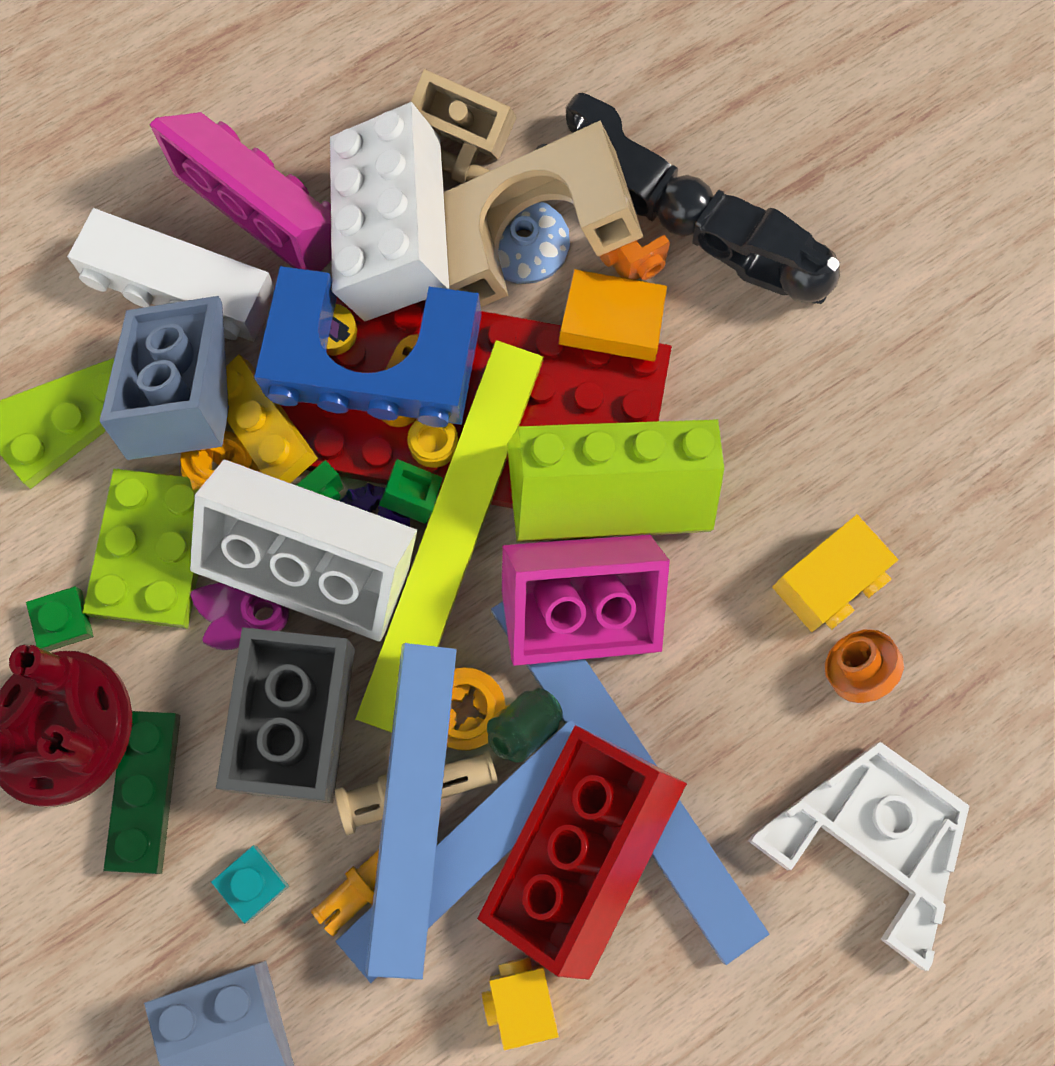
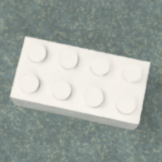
(387, 213)
(300, 549)

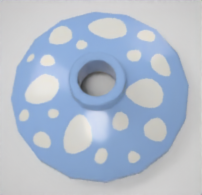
(541, 253)

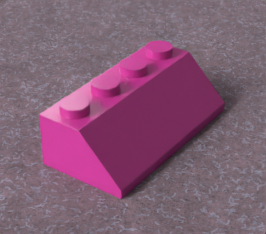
(247, 188)

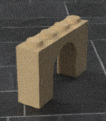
(571, 169)

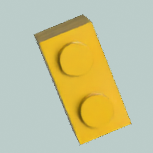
(836, 573)

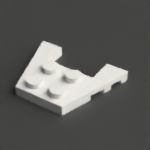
(895, 823)

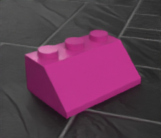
(584, 598)

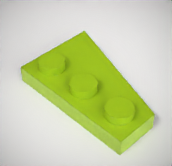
(53, 422)

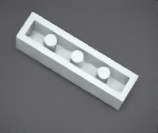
(166, 270)

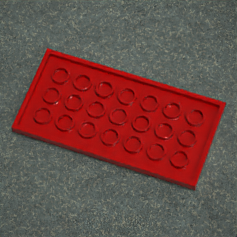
(569, 390)

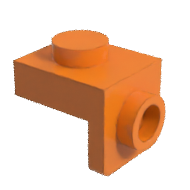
(636, 261)

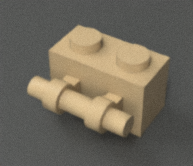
(466, 118)

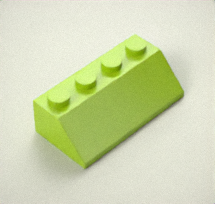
(615, 479)

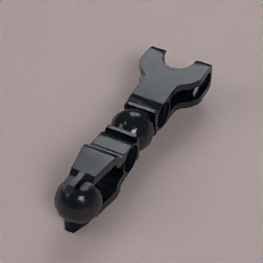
(755, 242)

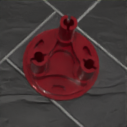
(60, 726)

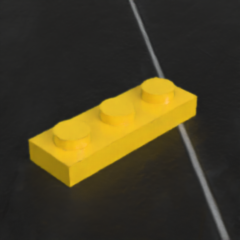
(264, 426)

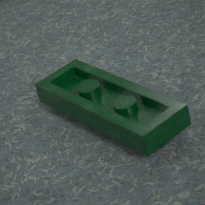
(143, 795)

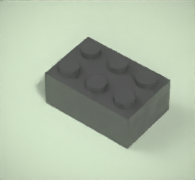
(286, 715)

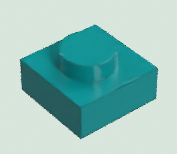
(250, 884)

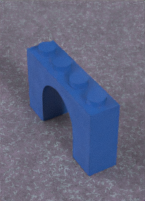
(423, 386)

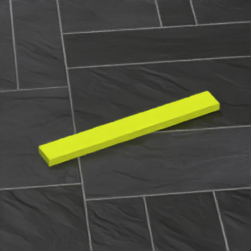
(454, 522)

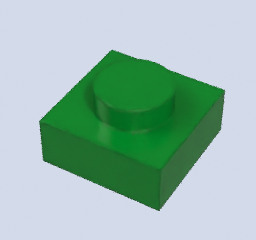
(323, 481)
(411, 491)
(59, 619)

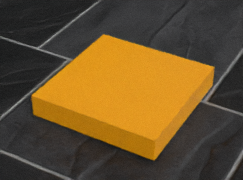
(613, 315)

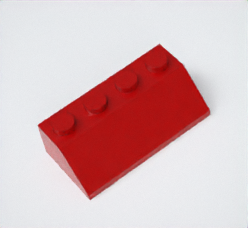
(581, 854)

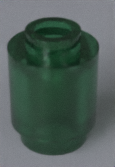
(524, 725)

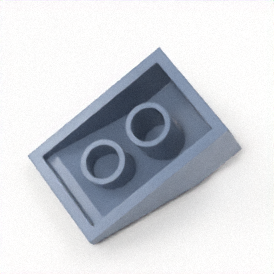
(168, 380)
(221, 1023)

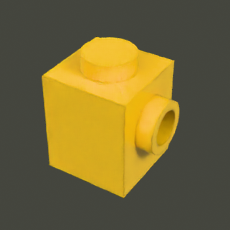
(520, 1004)

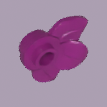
(230, 611)

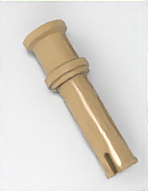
(367, 802)

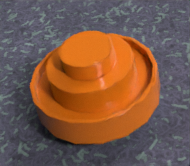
(864, 666)

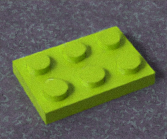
(144, 551)

